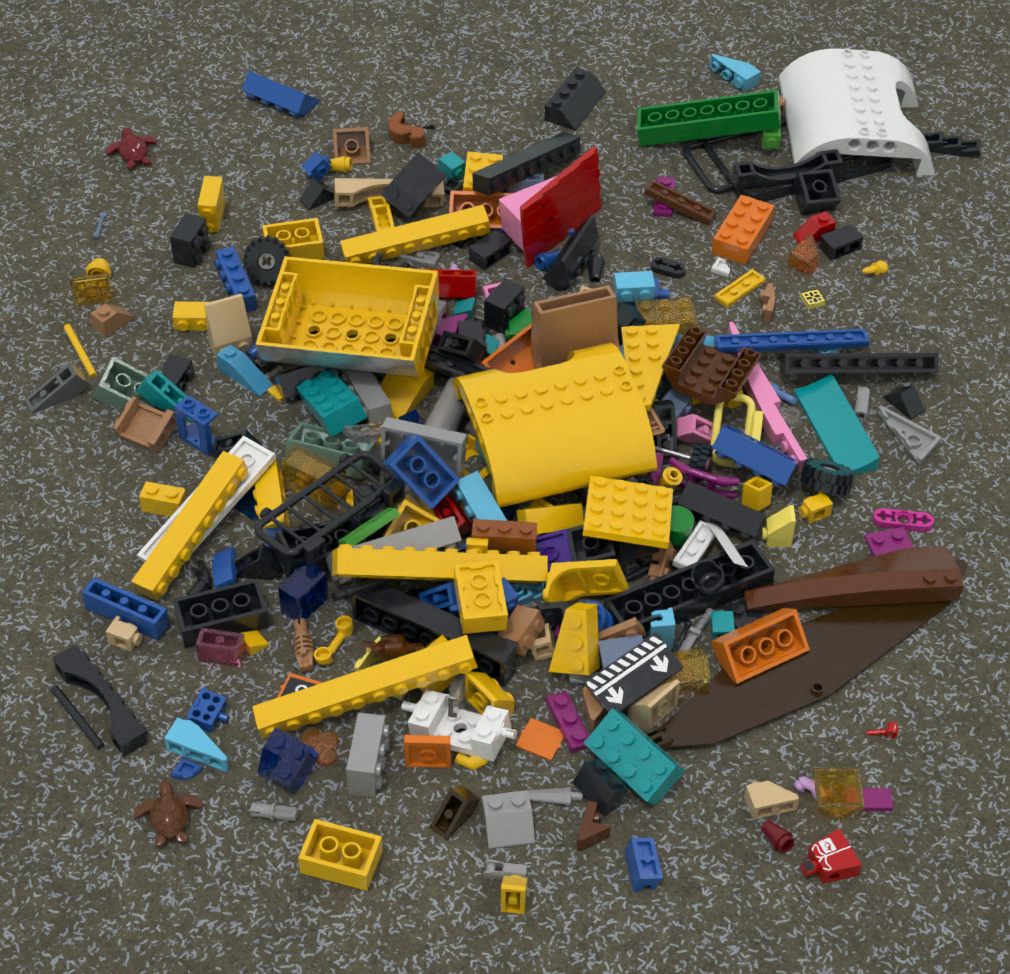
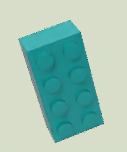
(331, 402)
(634, 757)

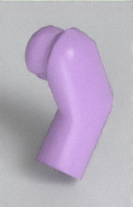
(805, 783)

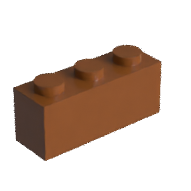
(506, 535)

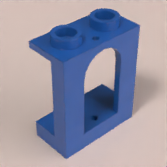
(195, 434)

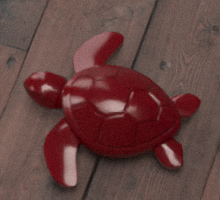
(132, 148)

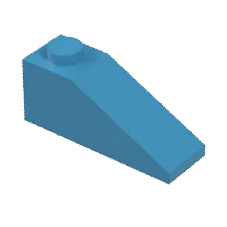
(242, 370)

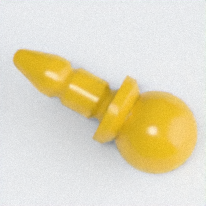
(876, 268)

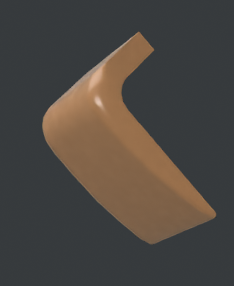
(574, 324)

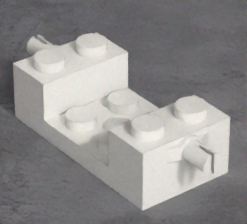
(483, 732)

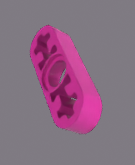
(909, 515)

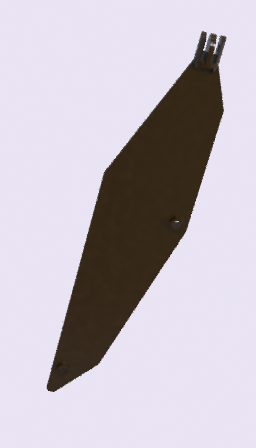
(840, 649)

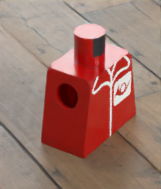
(831, 859)

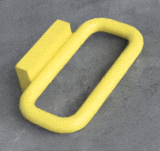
(752, 427)

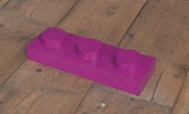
(659, 208)
(568, 721)

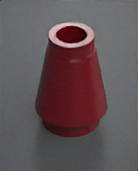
(778, 837)

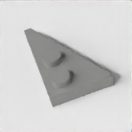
(914, 437)

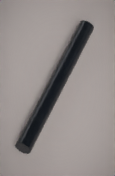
(77, 717)

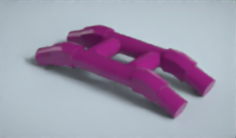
(713, 480)

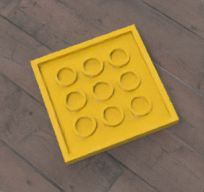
(628, 512)

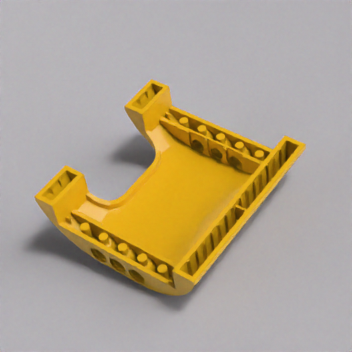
(559, 424)

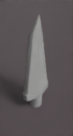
(555, 796)

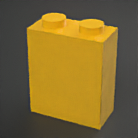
(212, 202)

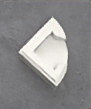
(720, 267)

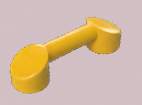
(344, 628)

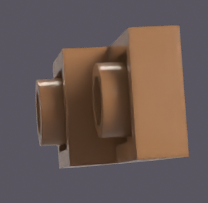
(768, 302)

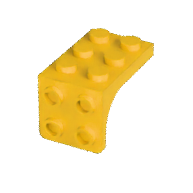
(583, 578)

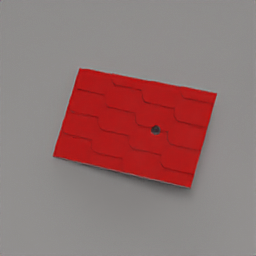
(545, 212)

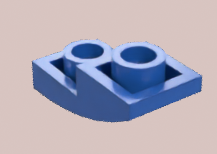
(223, 568)

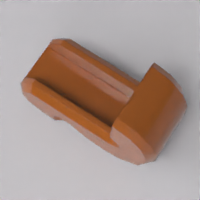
(404, 133)

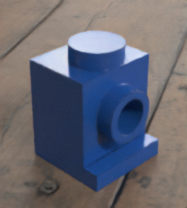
(317, 166)

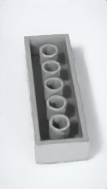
(438, 534)

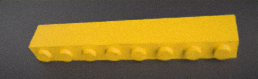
(417, 236)
(190, 526)

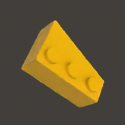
(577, 641)

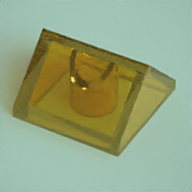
(838, 791)

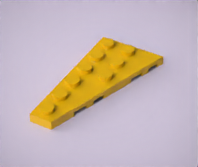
(644, 353)

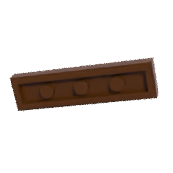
(680, 202)

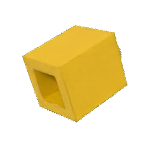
(757, 493)

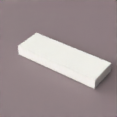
(695, 546)

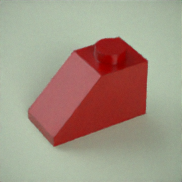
(816, 226)

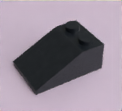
(414, 185)

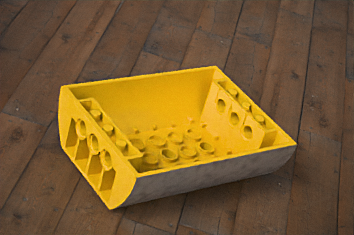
(349, 301)

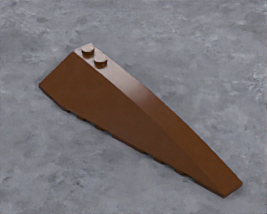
(889, 578)

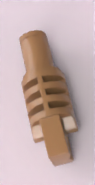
(303, 645)

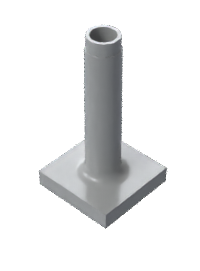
(437, 432)

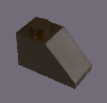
(454, 811)

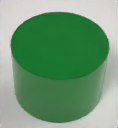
(681, 525)

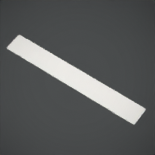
(726, 543)

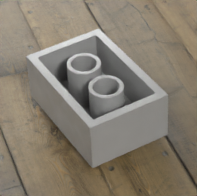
(367, 755)

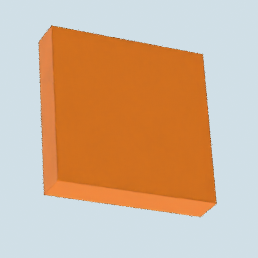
(427, 751)

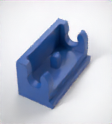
(643, 863)

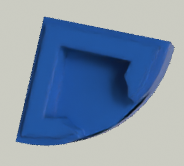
(186, 769)

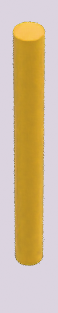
(80, 351)

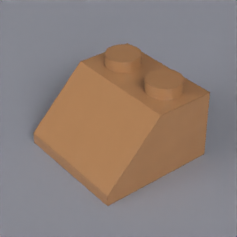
(352, 143)

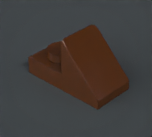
(591, 831)

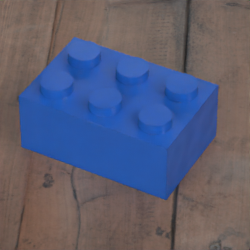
(421, 471)

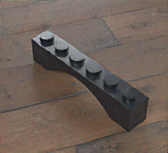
(752, 175)
(77, 670)

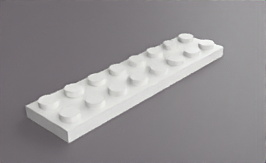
(257, 461)

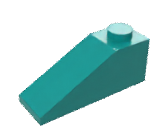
(161, 392)

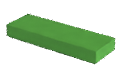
(369, 527)

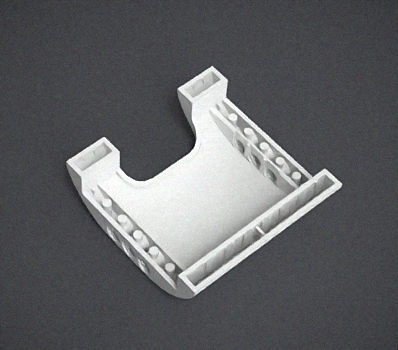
(852, 106)

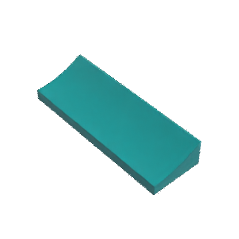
(837, 425)

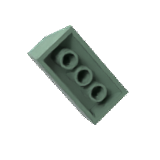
(320, 443)

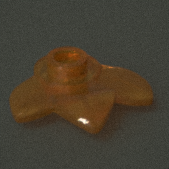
(322, 744)

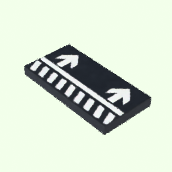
(634, 674)

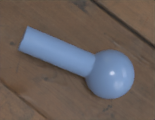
(784, 396)

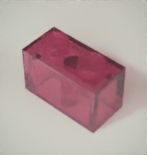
(220, 647)

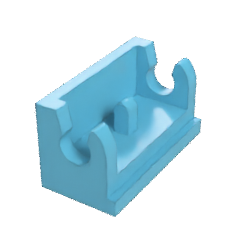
(665, 627)

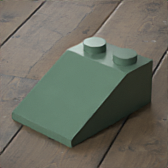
(119, 384)

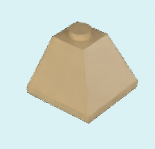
(655, 705)

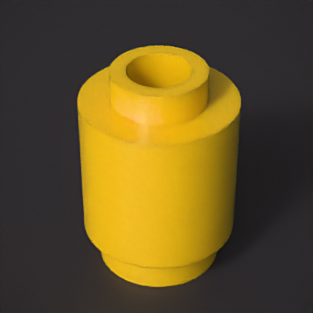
(671, 478)

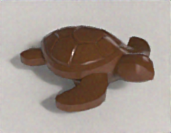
(392, 647)
(168, 813)

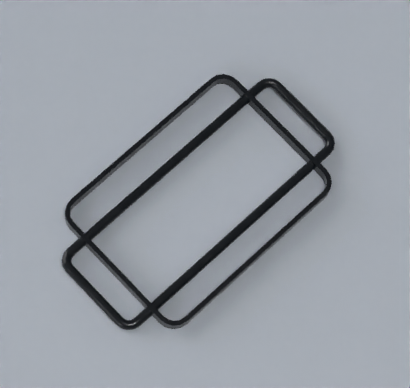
(775, 194)

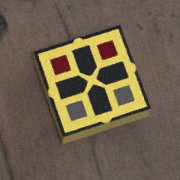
(812, 299)

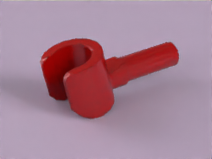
(892, 727)

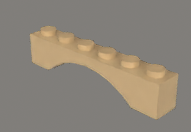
(353, 191)

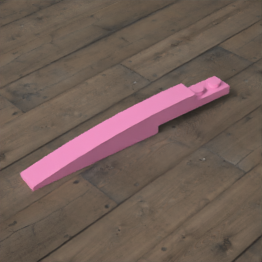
(767, 400)

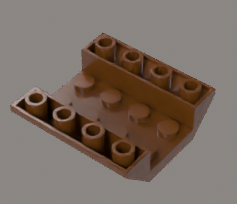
(706, 372)

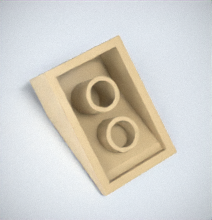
(228, 324)

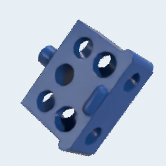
(208, 710)

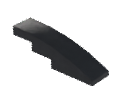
(952, 144)

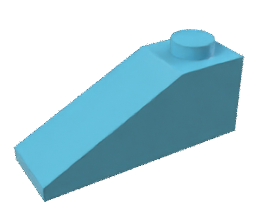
(191, 742)

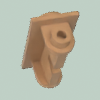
(664, 558)

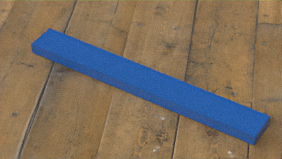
(792, 340)

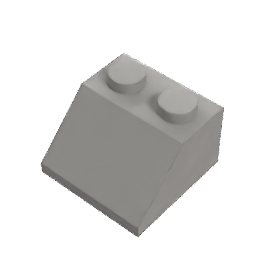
(508, 819)

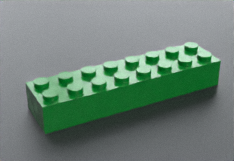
(709, 118)

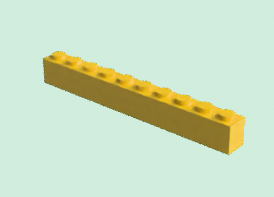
(432, 565)
(365, 686)

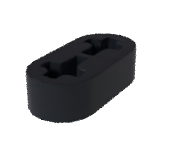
(668, 267)

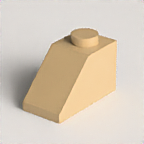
(769, 799)

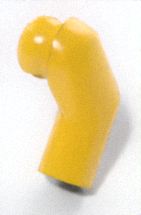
(470, 762)

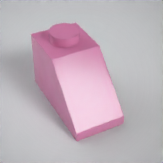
(694, 429)

